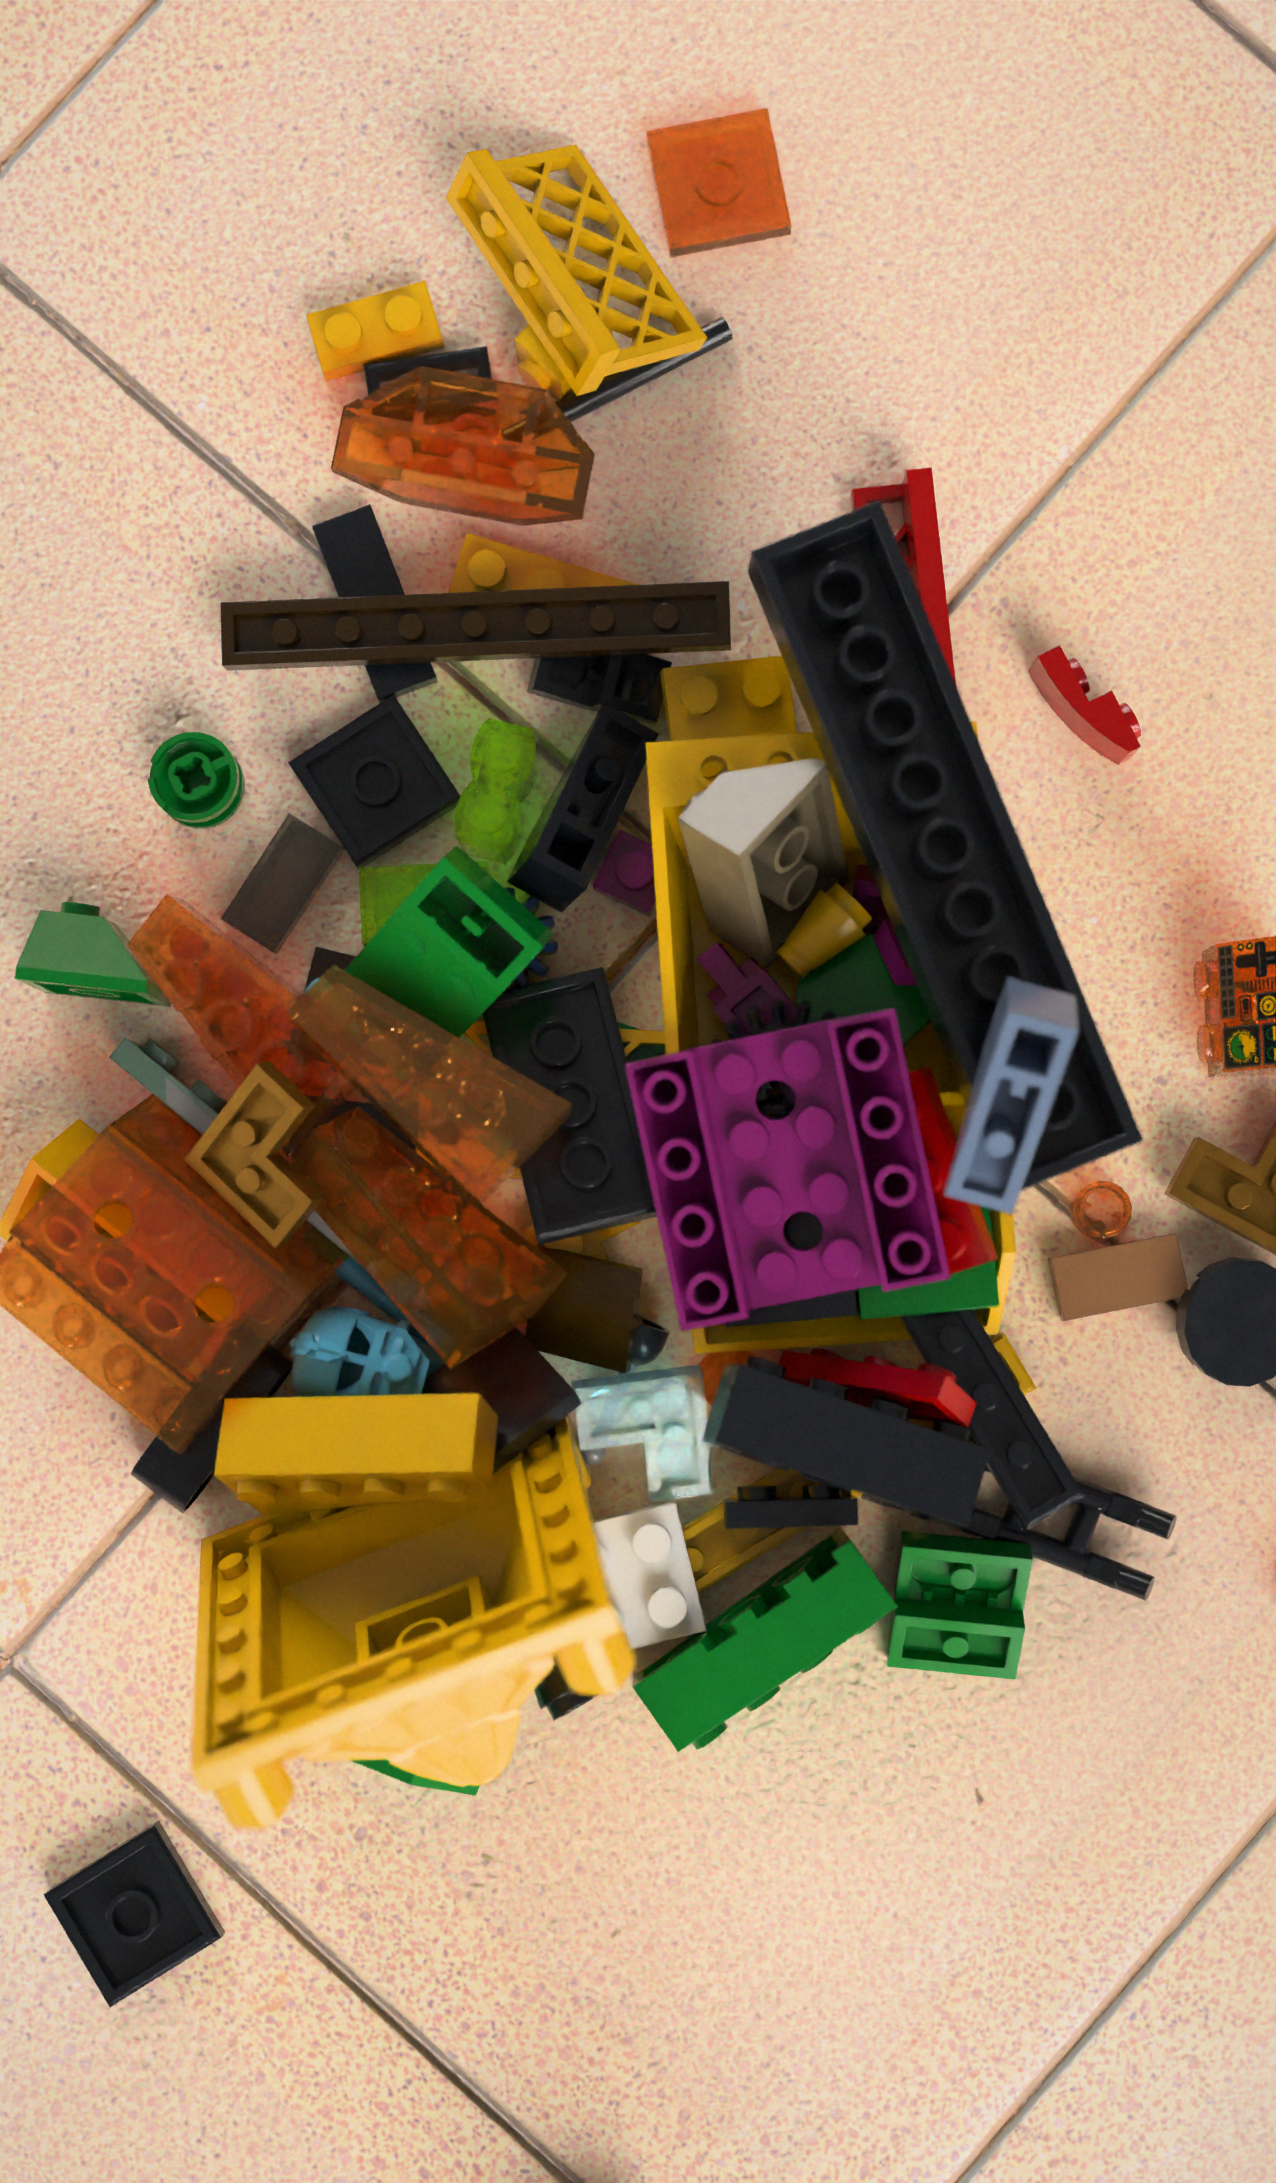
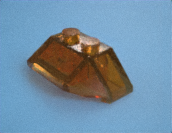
(466, 448)

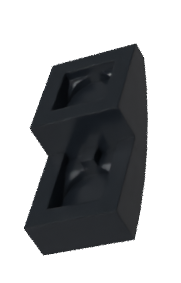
(623, 681)

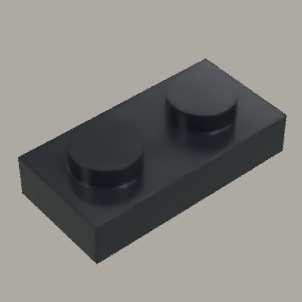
(760, 1508)

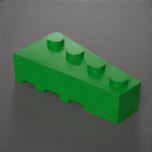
(763, 1641)

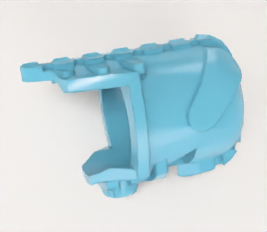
(359, 1355)

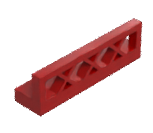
(922, 545)

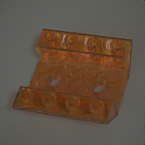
(128, 1301)

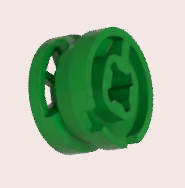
(196, 780)

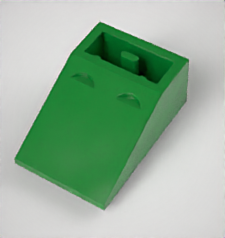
(451, 945)

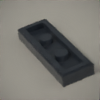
(361, 568)

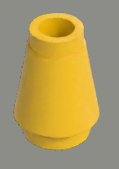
(824, 930)

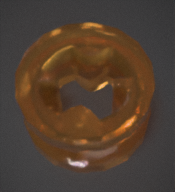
(1105, 1191)

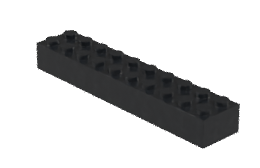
(929, 812)

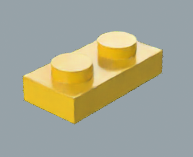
(375, 330)

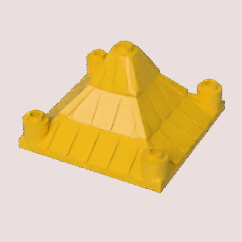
(398, 1631)

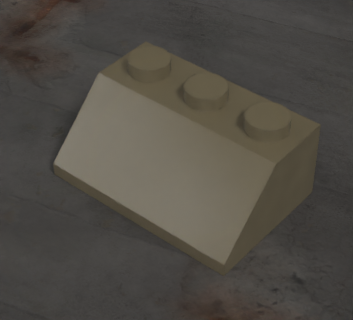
(763, 851)

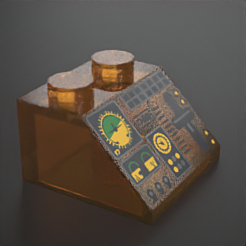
(1239, 1007)

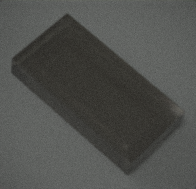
(282, 884)

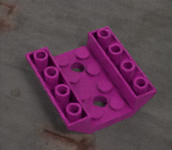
(734, 1176)

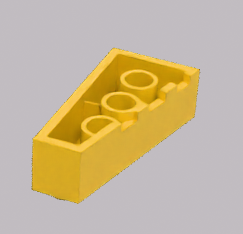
(355, 1450)

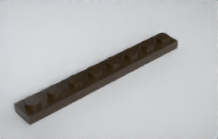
(476, 626)

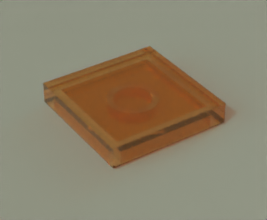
(718, 182)

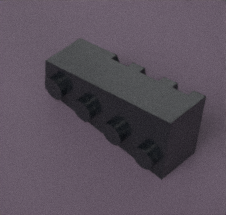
(846, 1444)

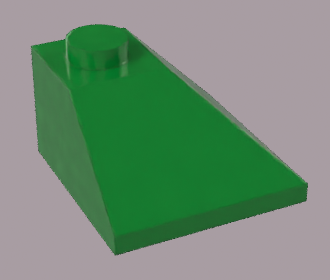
(84, 957)

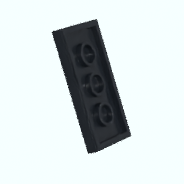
(570, 1043)

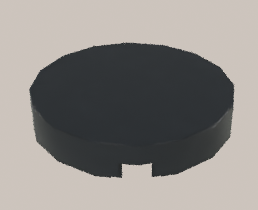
(1231, 1322)

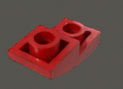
(1100, 722)

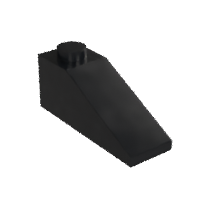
(583, 810)

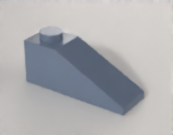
(1012, 1094)

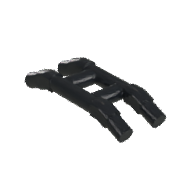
(1073, 1552)

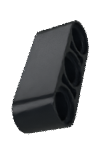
(184, 1477)

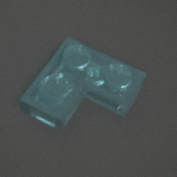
(660, 1411)

